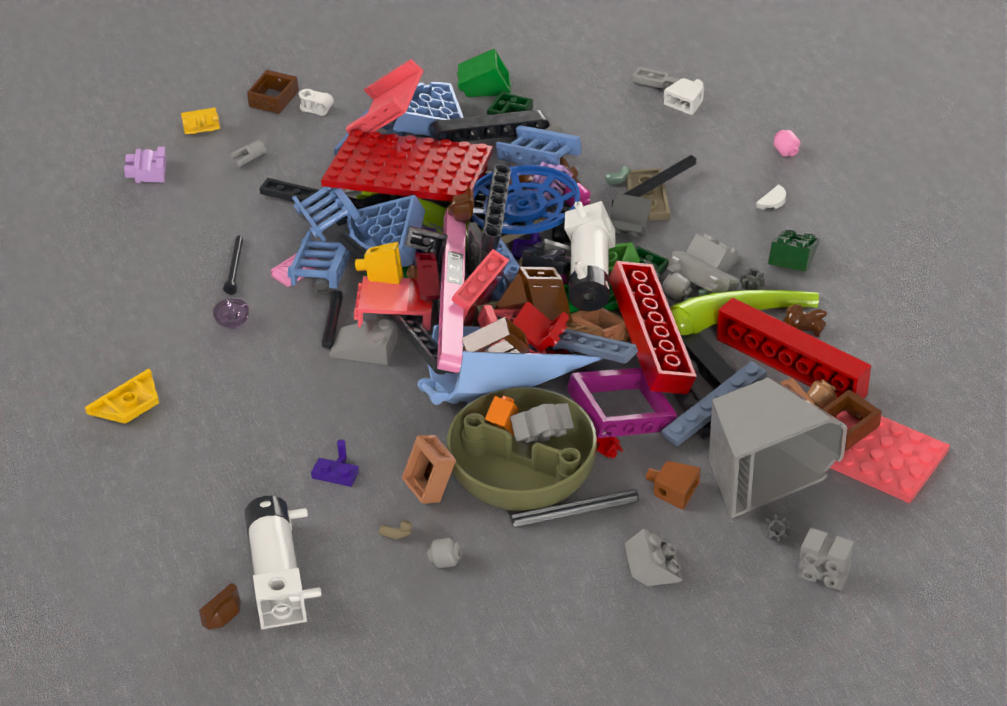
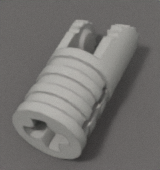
(250, 152)

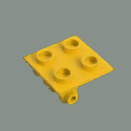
(200, 121)

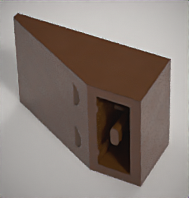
(545, 291)

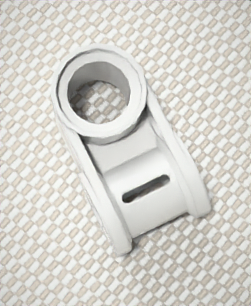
(315, 102)

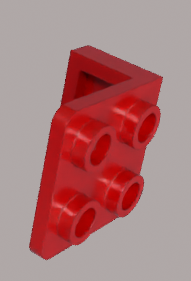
(538, 328)

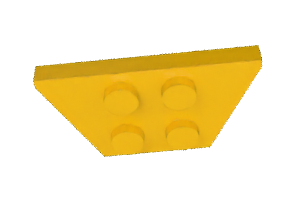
(126, 400)

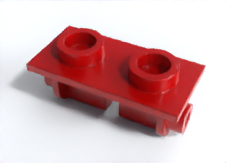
(608, 446)

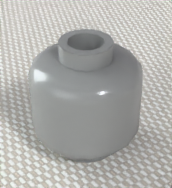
(677, 286)
(445, 552)

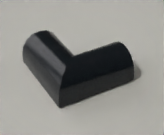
(426, 240)

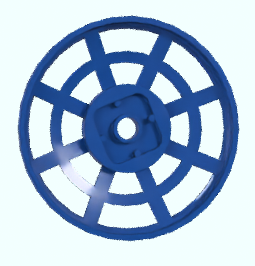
(529, 204)

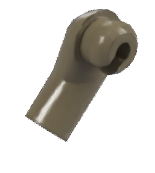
(396, 533)

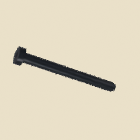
(230, 286)

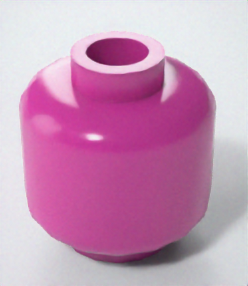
(584, 196)

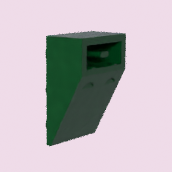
(793, 250)

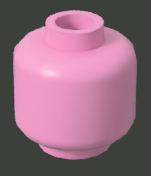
(786, 143)

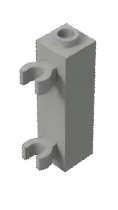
(701, 273)

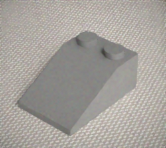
(368, 343)

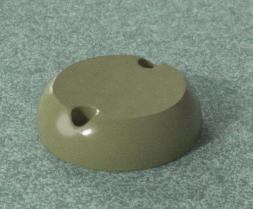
(515, 473)

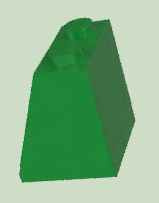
(484, 75)

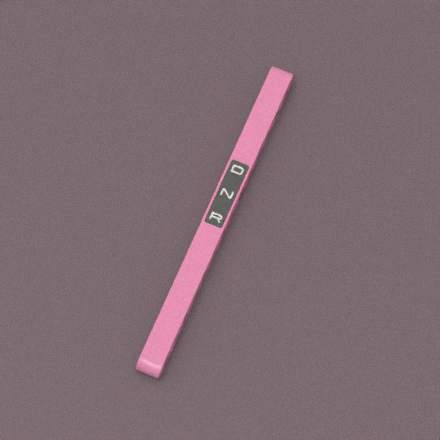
(452, 278)

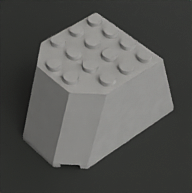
(770, 444)

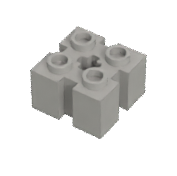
(542, 423)
(825, 559)

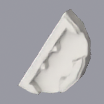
(774, 198)

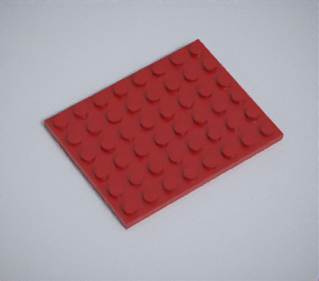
(406, 165)

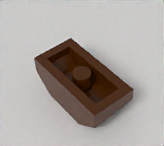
(221, 608)

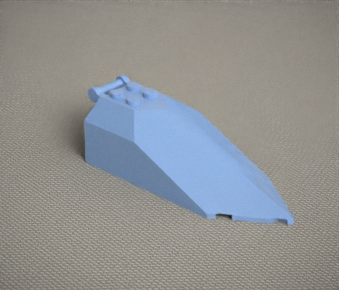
(495, 371)

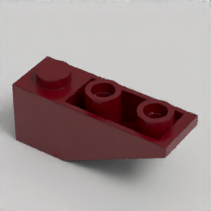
(426, 276)

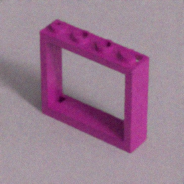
(585, 383)

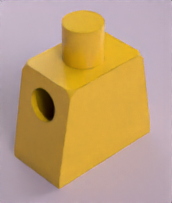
(382, 264)

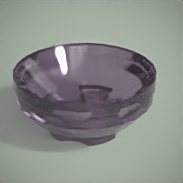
(231, 309)

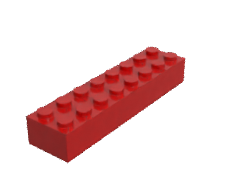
(652, 328)
(790, 349)

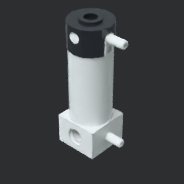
(590, 239)
(274, 562)

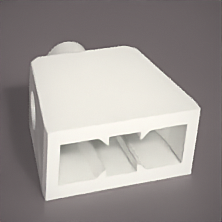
(684, 95)

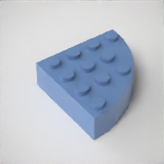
(428, 105)
(388, 224)

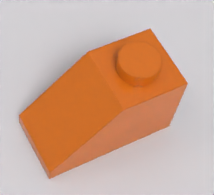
(500, 413)

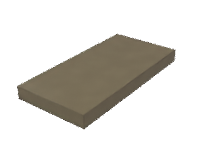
(658, 196)

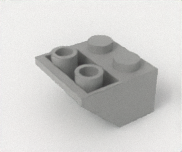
(713, 252)
(652, 559)

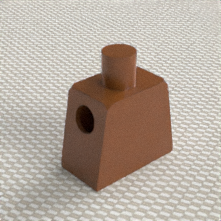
(675, 482)

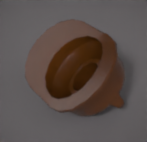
(462, 206)

